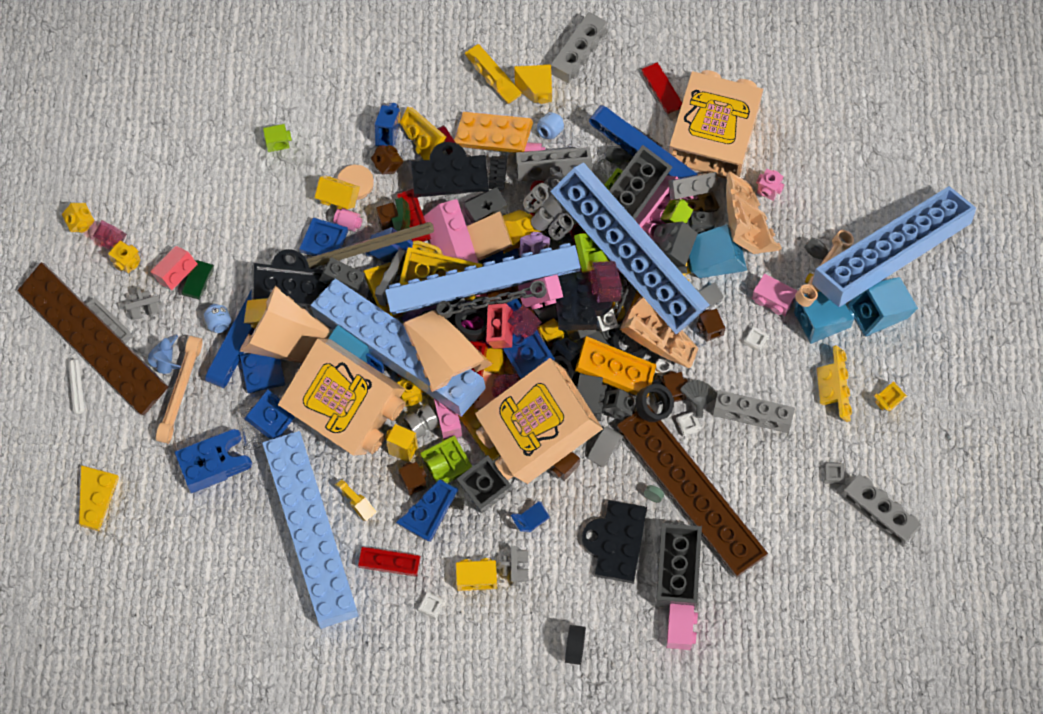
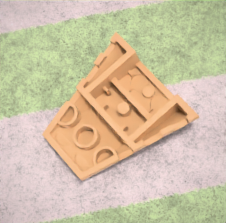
(745, 219)
(285, 330)
(651, 331)
(442, 349)

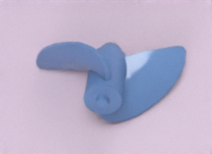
(161, 356)

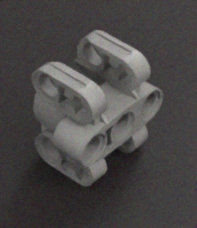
(548, 210)

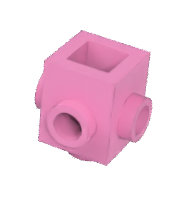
(770, 184)

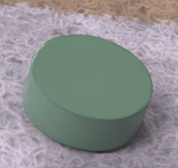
(653, 493)

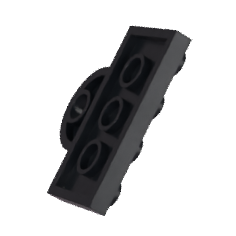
(449, 173)
(291, 278)
(578, 306)
(617, 541)

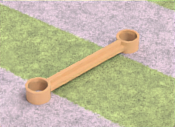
(837, 248)
(166, 428)

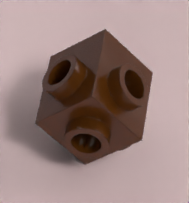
(387, 159)

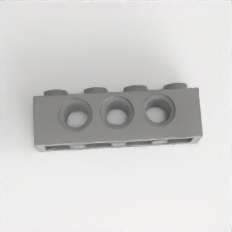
(590, 25)
(543, 164)
(753, 411)
(884, 520)

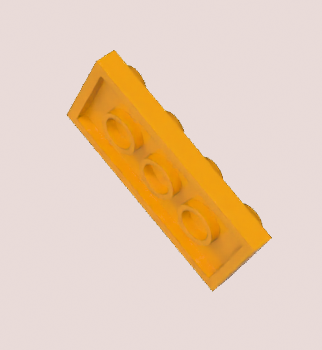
(493, 132)
(614, 366)

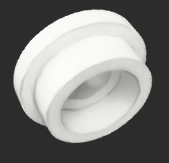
(663, 362)

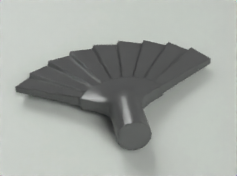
(699, 394)

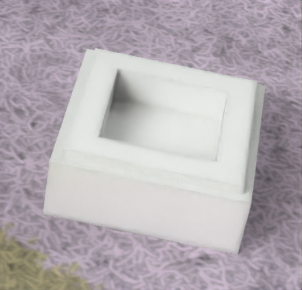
(756, 339)
(688, 423)
(431, 605)

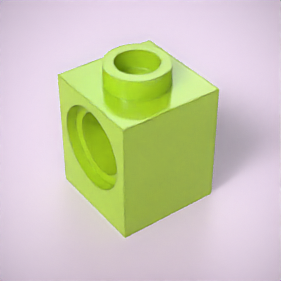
(277, 137)
(676, 212)

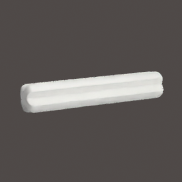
(76, 386)

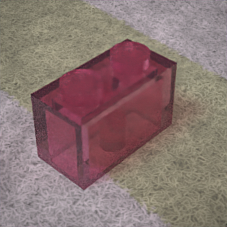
(605, 281)

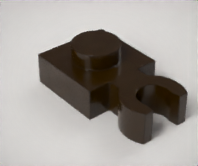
(704, 202)

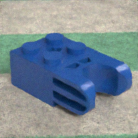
(215, 460)

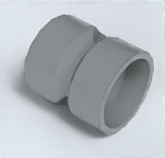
(421, 421)

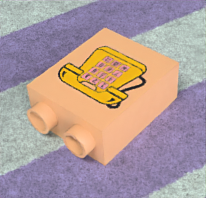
(716, 123)
(343, 398)
(536, 422)

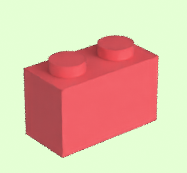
(173, 268)
(498, 328)

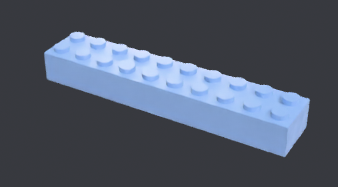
(893, 246)
(630, 248)
(482, 280)
(390, 344)
(310, 530)

